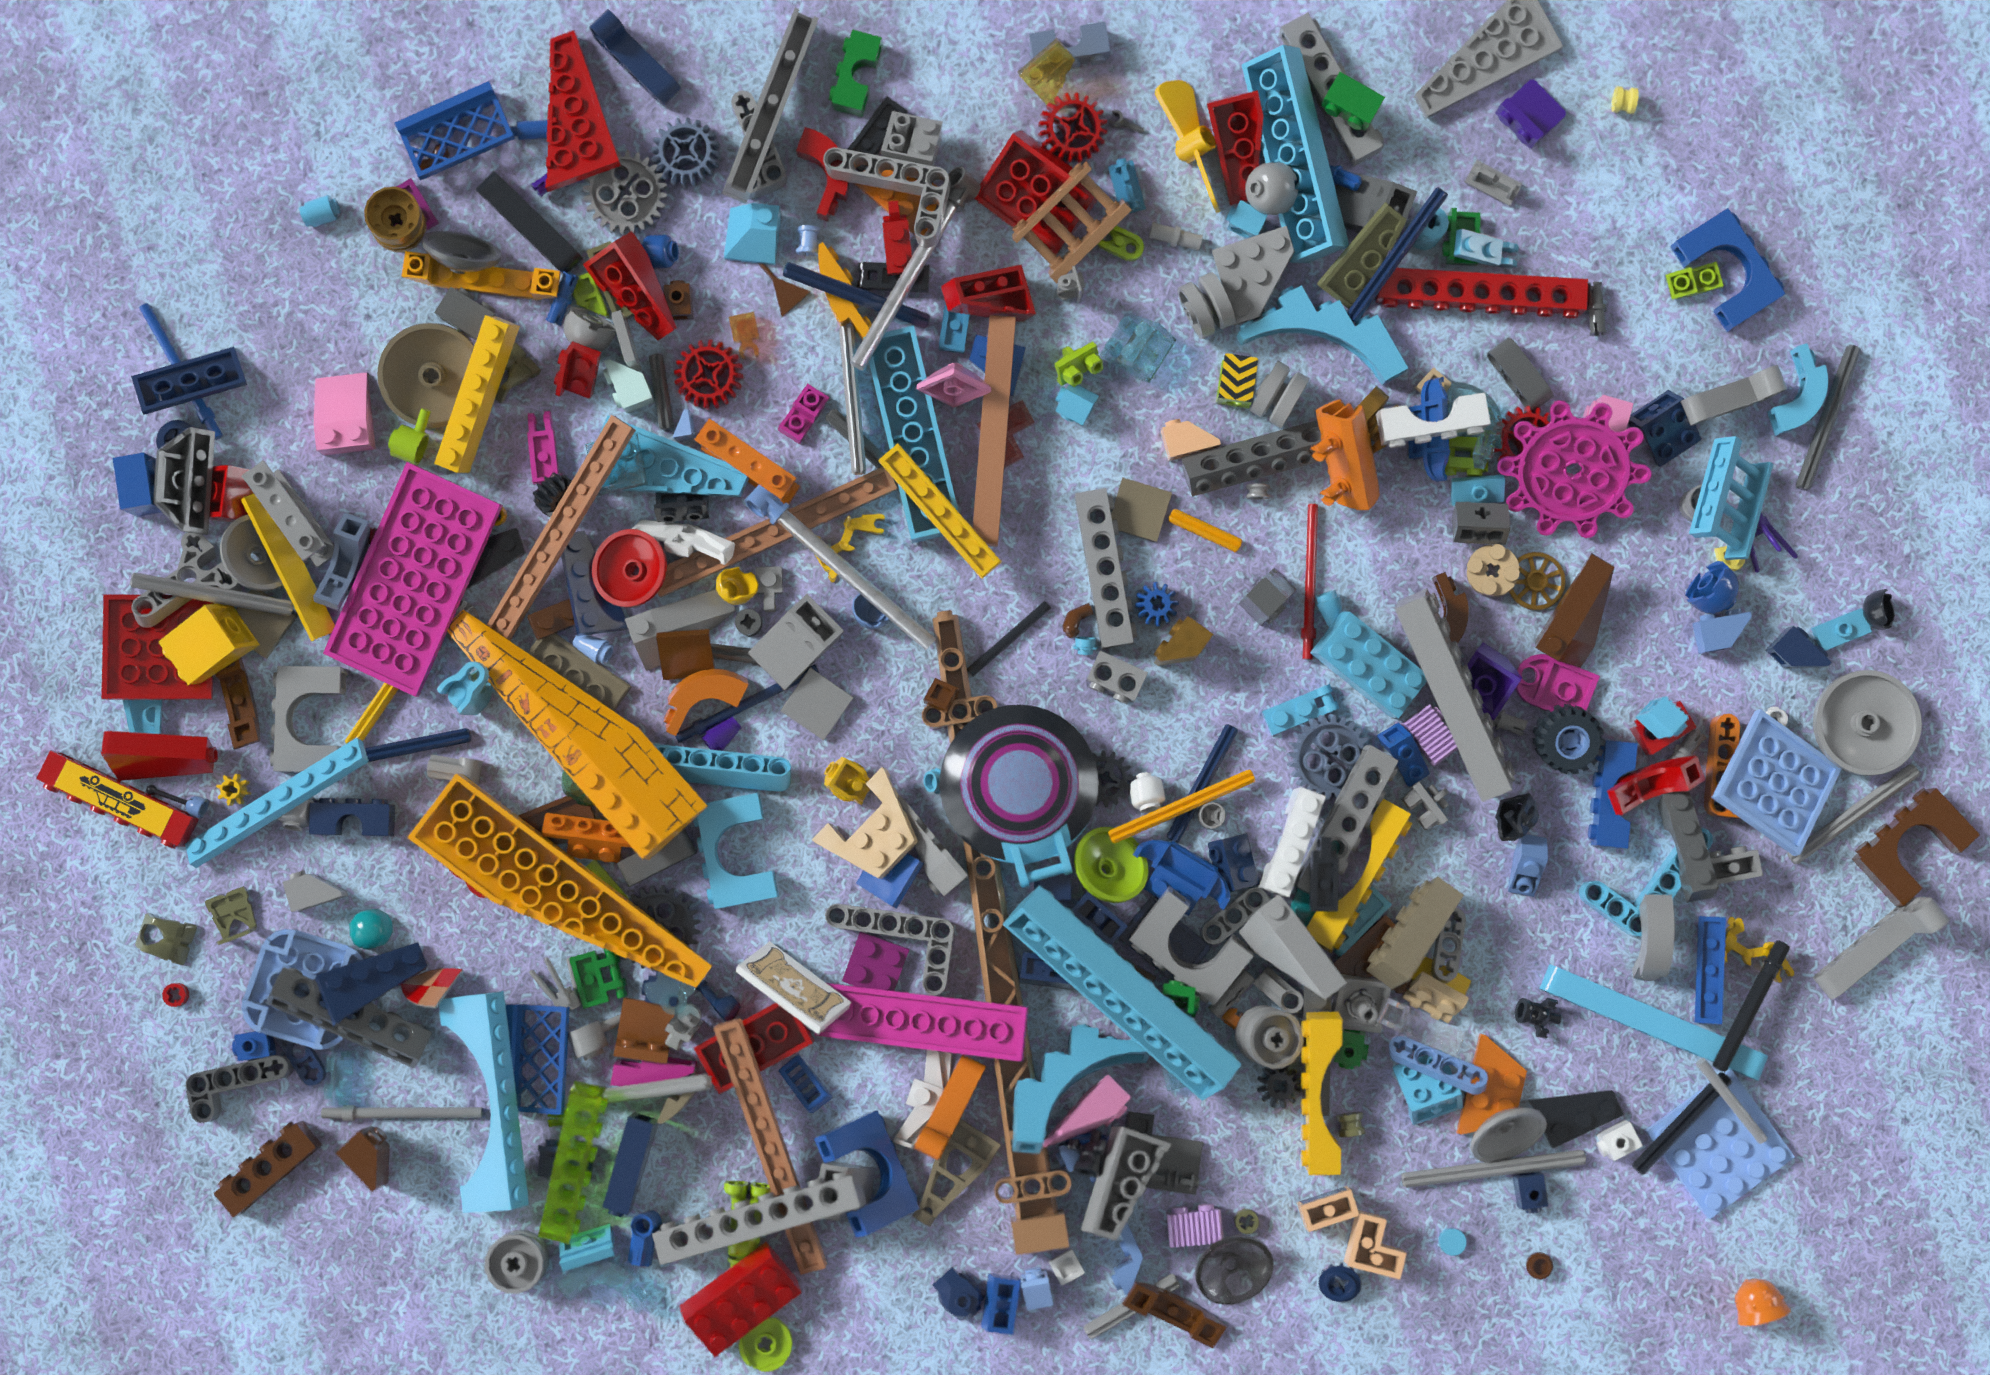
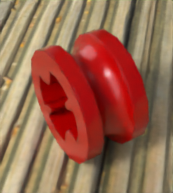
(167, 996)

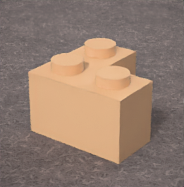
(1367, 1251)

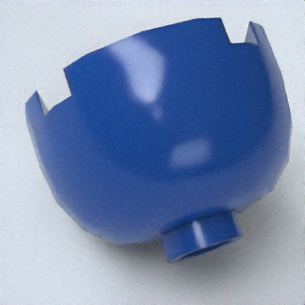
(1715, 590)

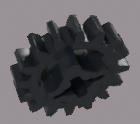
(1121, 784)

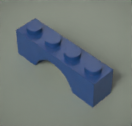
(1607, 827)

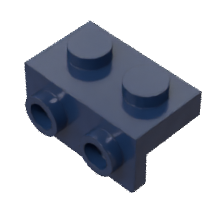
(1234, 861)

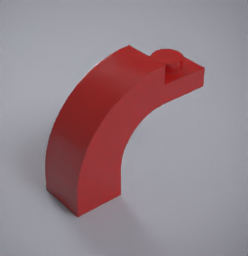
(812, 148)
(1655, 780)

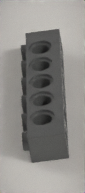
(1251, 458)
(356, 1030)

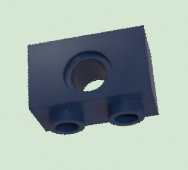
(1098, 918)

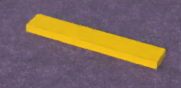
(939, 511)
(290, 570)

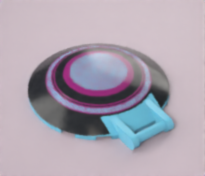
(1020, 787)

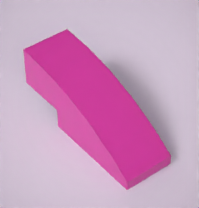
(632, 1072)

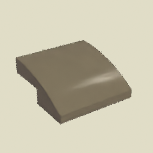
(675, 1104)

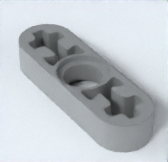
(1452, 965)

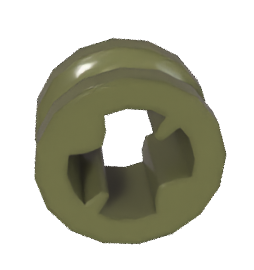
(1248, 1229)

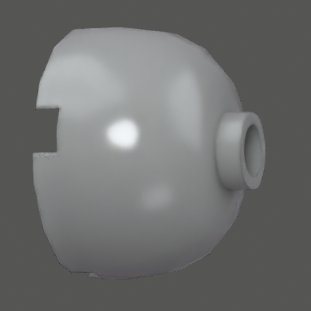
(1271, 188)
(587, 329)

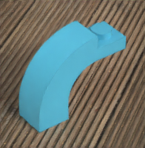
(1810, 396)

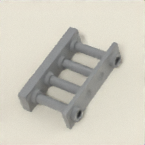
(290, 514)

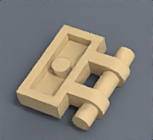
(1435, 997)

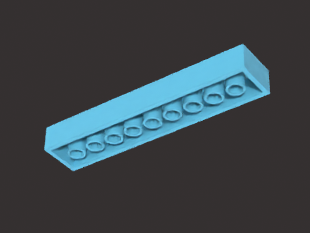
(1122, 993)

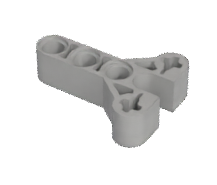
(189, 567)

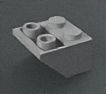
(912, 139)
(866, 1177)

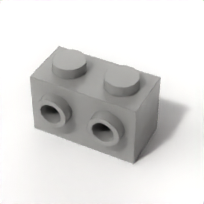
(1737, 865)

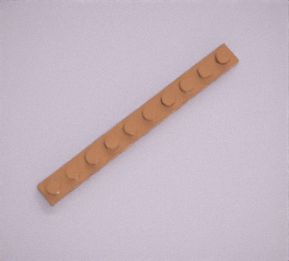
(561, 527)
(765, 535)
(767, 1137)

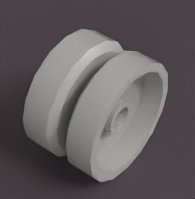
(1206, 305)
(1279, 394)
(1269, 1036)
(532, 1264)

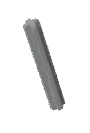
(1121, 1313)

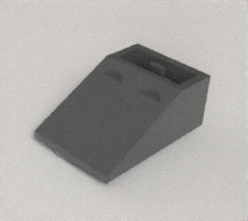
(1361, 205)

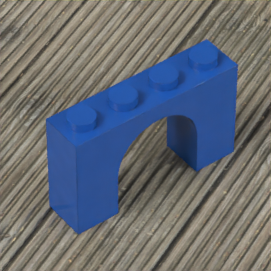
(1725, 234)
(894, 1196)

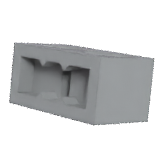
(1119, 670)

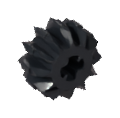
(551, 492)
(1277, 1094)

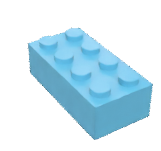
(1370, 664)

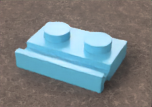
(587, 1247)

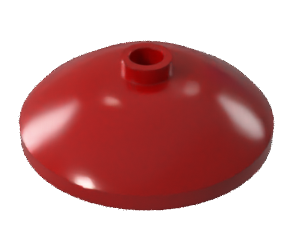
(615, 567)

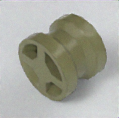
(1350, 1124)

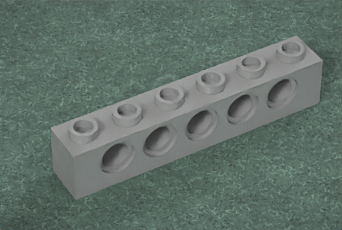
(1308, 29)
(1086, 503)
(1344, 806)

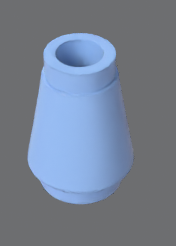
(595, 648)

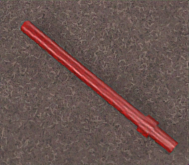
(1308, 632)

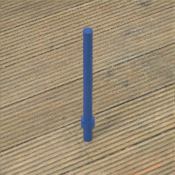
(204, 413)

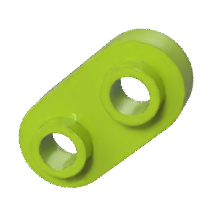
(1120, 240)

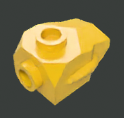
(847, 780)

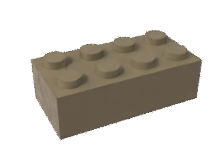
(1414, 932)

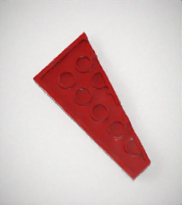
(575, 123)

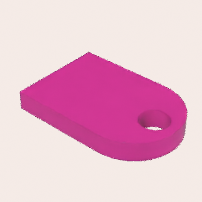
(1555, 683)

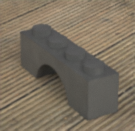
(1696, 869)

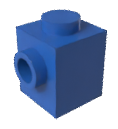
(253, 1045)

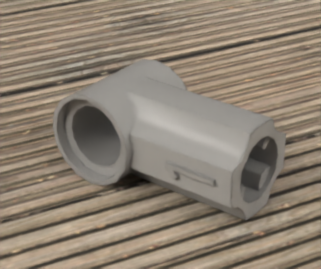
(445, 768)
(1276, 989)

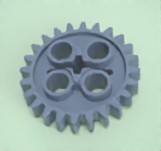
(1341, 736)

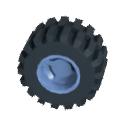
(1568, 738)

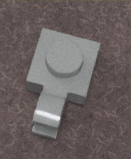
(770, 583)

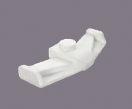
(686, 538)
(925, 1096)

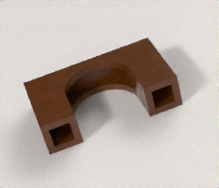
(1880, 856)

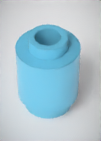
(320, 211)

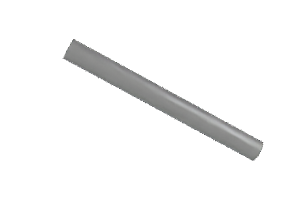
(1731, 1100)

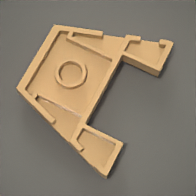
(881, 838)

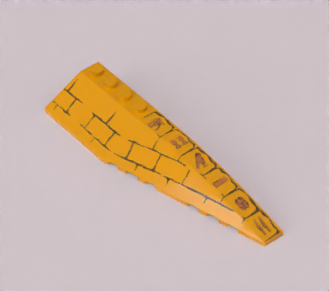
(590, 741)

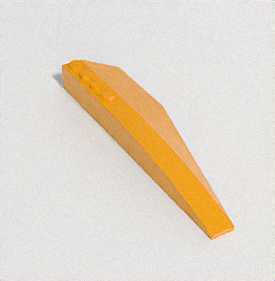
(540, 880)

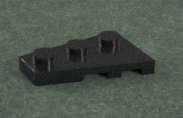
(1576, 1114)

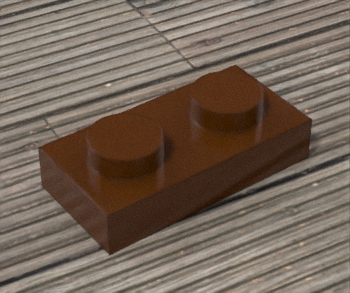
(552, 619)

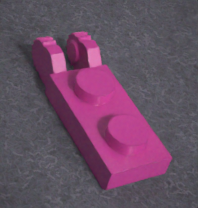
(542, 448)

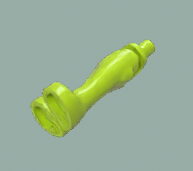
(738, 1191)

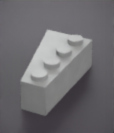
(1122, 1179)

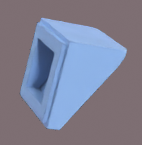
(685, 427)

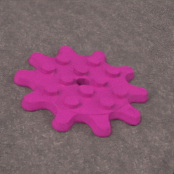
(1578, 496)

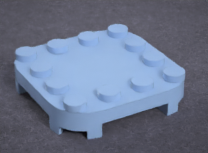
(307, 954)

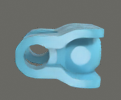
(468, 691)

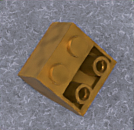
(1186, 643)

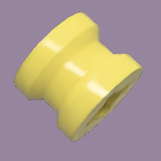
(1625, 100)

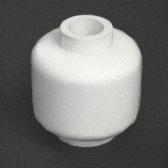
(1147, 792)

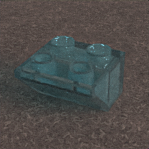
(1138, 346)

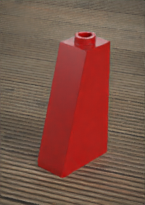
(157, 755)

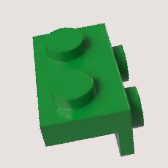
(1459, 220)
(1182, 996)

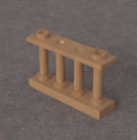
(1096, 228)

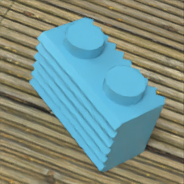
(1662, 718)

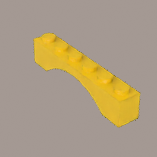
(1386, 827)
(1323, 1040)

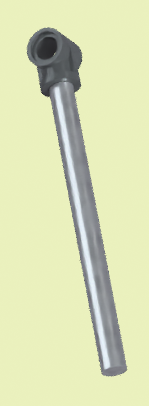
(962, 190)

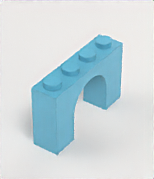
(726, 887)

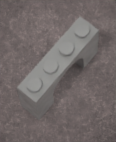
(292, 687)
(1210, 977)

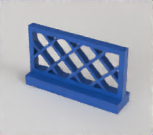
(448, 114)
(517, 1036)

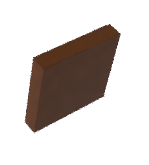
(684, 653)

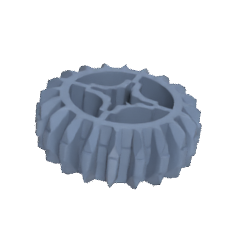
(679, 161)

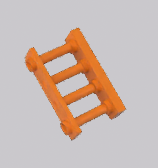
(758, 468)

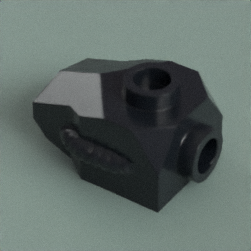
(1516, 819)

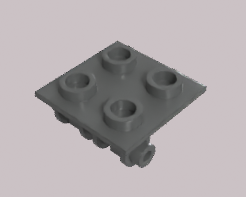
(1178, 1166)

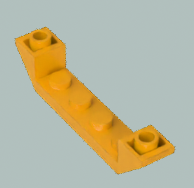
(495, 280)

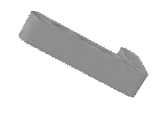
(897, 182)
(1917, 916)
(902, 930)

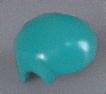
(370, 929)

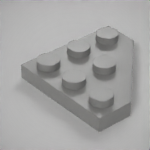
(1252, 270)

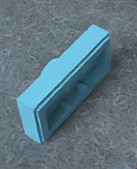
(1478, 489)
(1841, 629)

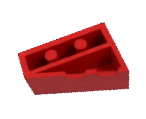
(991, 293)

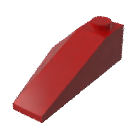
(1237, 134)

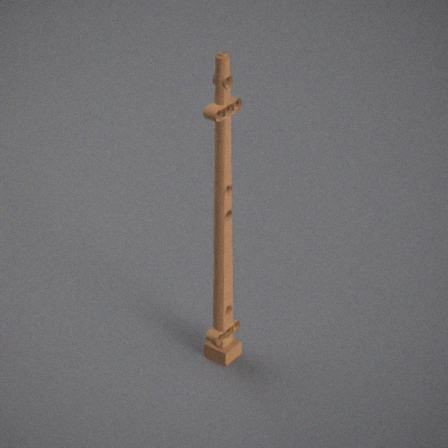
(1037, 1219)

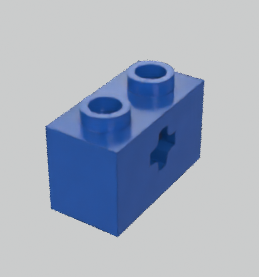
(1000, 1303)

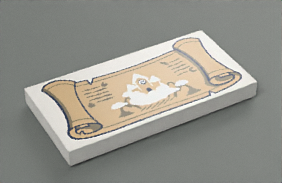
(793, 987)

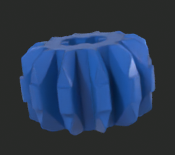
(1165, 602)

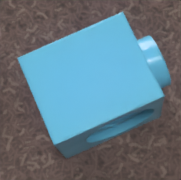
(1245, 220)

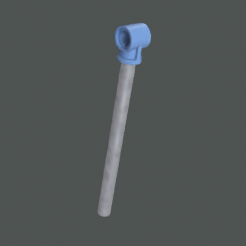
(766, 504)

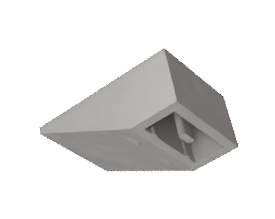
(796, 642)

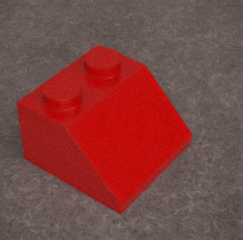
(227, 492)

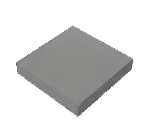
(626, 340)
(816, 703)

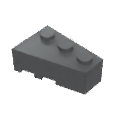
(1267, 597)

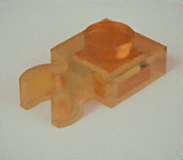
(745, 330)

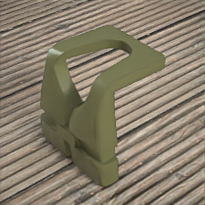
(519, 371)
(230, 907)
(174, 942)

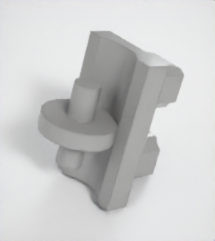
(1433, 814)
(683, 1026)

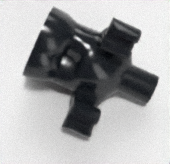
(1537, 1014)
(1090, 1154)

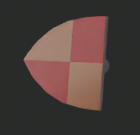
(430, 987)

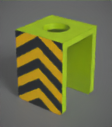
(1237, 380)

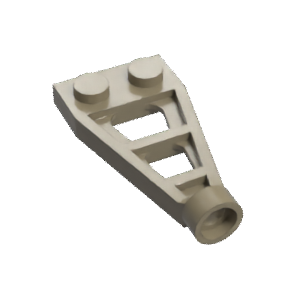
(972, 1143)

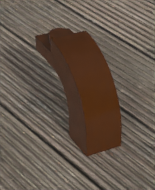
(1454, 607)

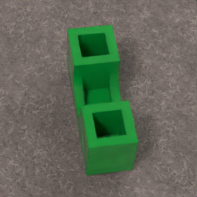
(860, 51)

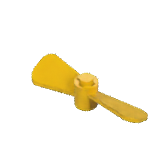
(1195, 140)

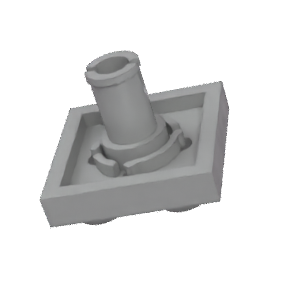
(1363, 1007)

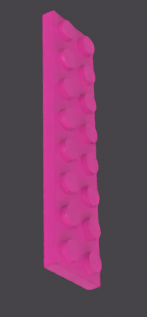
(930, 1022)

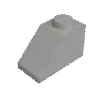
(309, 891)

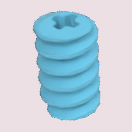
(1433, 231)

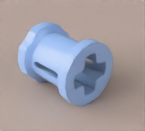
(807, 240)

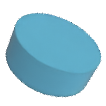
(1452, 1241)

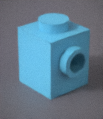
(1075, 403)

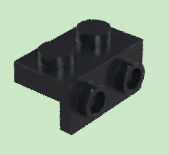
(680, 507)

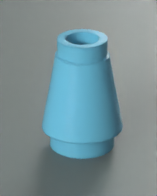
(1329, 606)

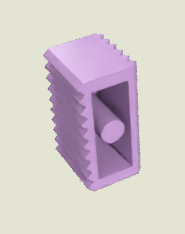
(1431, 734)
(1194, 1226)

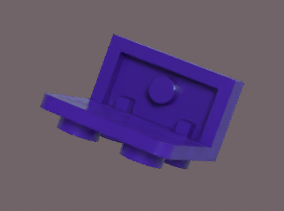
(1530, 113)

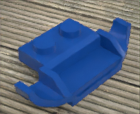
(1432, 409)
(1183, 872)

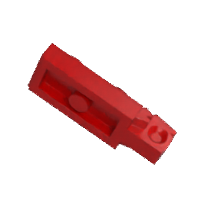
(896, 240)

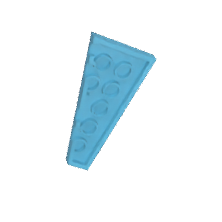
(684, 470)

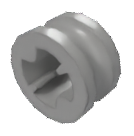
(1257, 491)

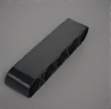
(529, 223)

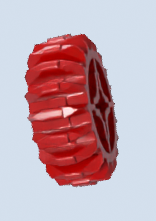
(1083, 132)
(718, 367)
(1518, 416)

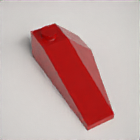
(629, 276)

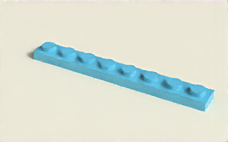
(276, 802)

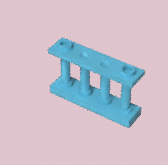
(1714, 493)

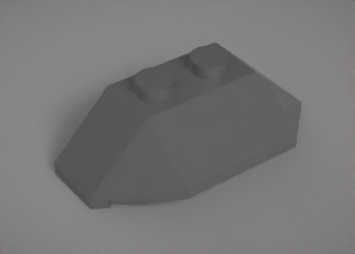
(185, 479)

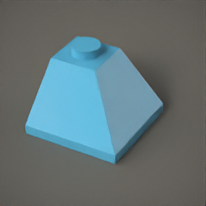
(753, 233)

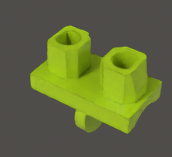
(1076, 362)

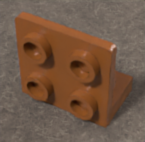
(642, 1031)

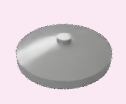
(1867, 722)

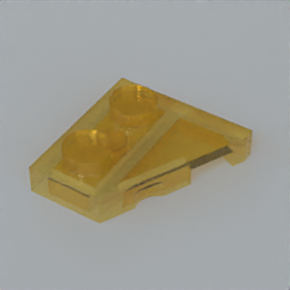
(1048, 70)

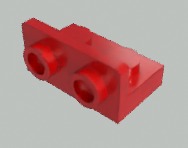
(577, 370)

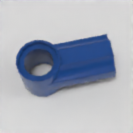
(642, 1241)

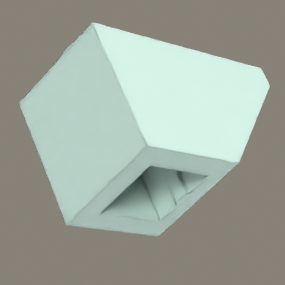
(630, 386)

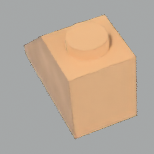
(1186, 439)

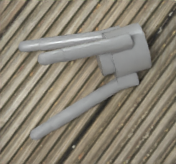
(566, 996)

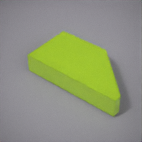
(588, 295)

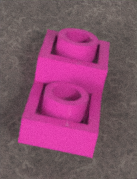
(803, 413)

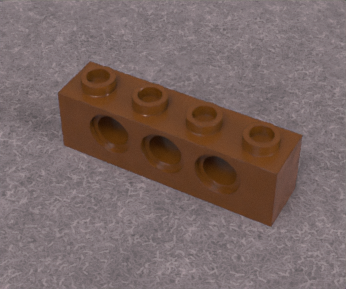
(238, 1200)

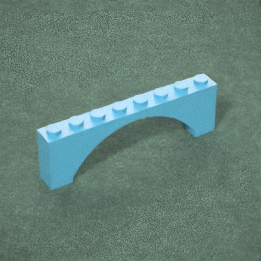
(501, 1175)

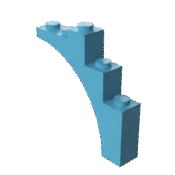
(1297, 315)
(1058, 1073)

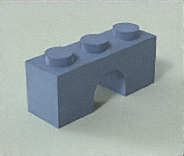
(1092, 47)

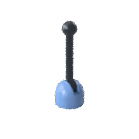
(195, 806)

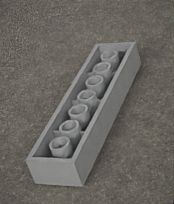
(1454, 694)

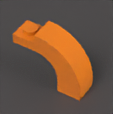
(699, 686)

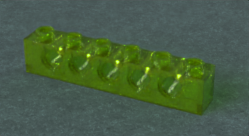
(554, 1224)

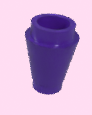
(721, 735)

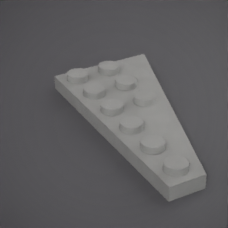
(1502, 46)

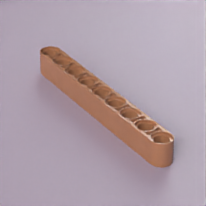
(994, 428)

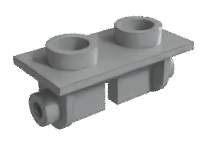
(1493, 182)
(1071, 285)

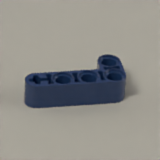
(619, 44)

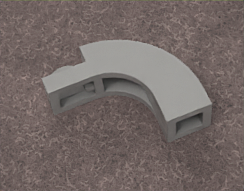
(1656, 939)

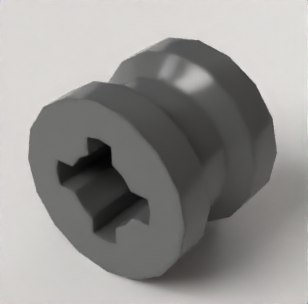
(749, 627)

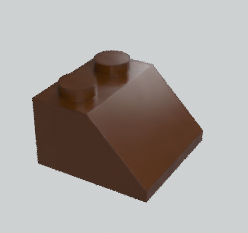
(368, 1157)

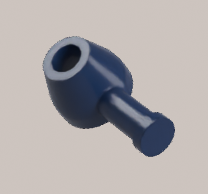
(726, 1007)

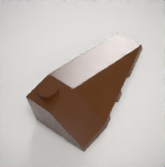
(1577, 618)

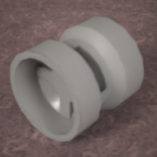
(1214, 817)

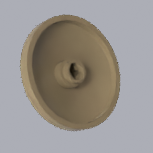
(425, 371)

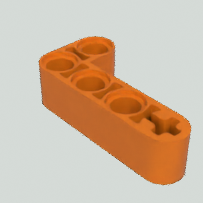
(1716, 763)
(950, 1107)

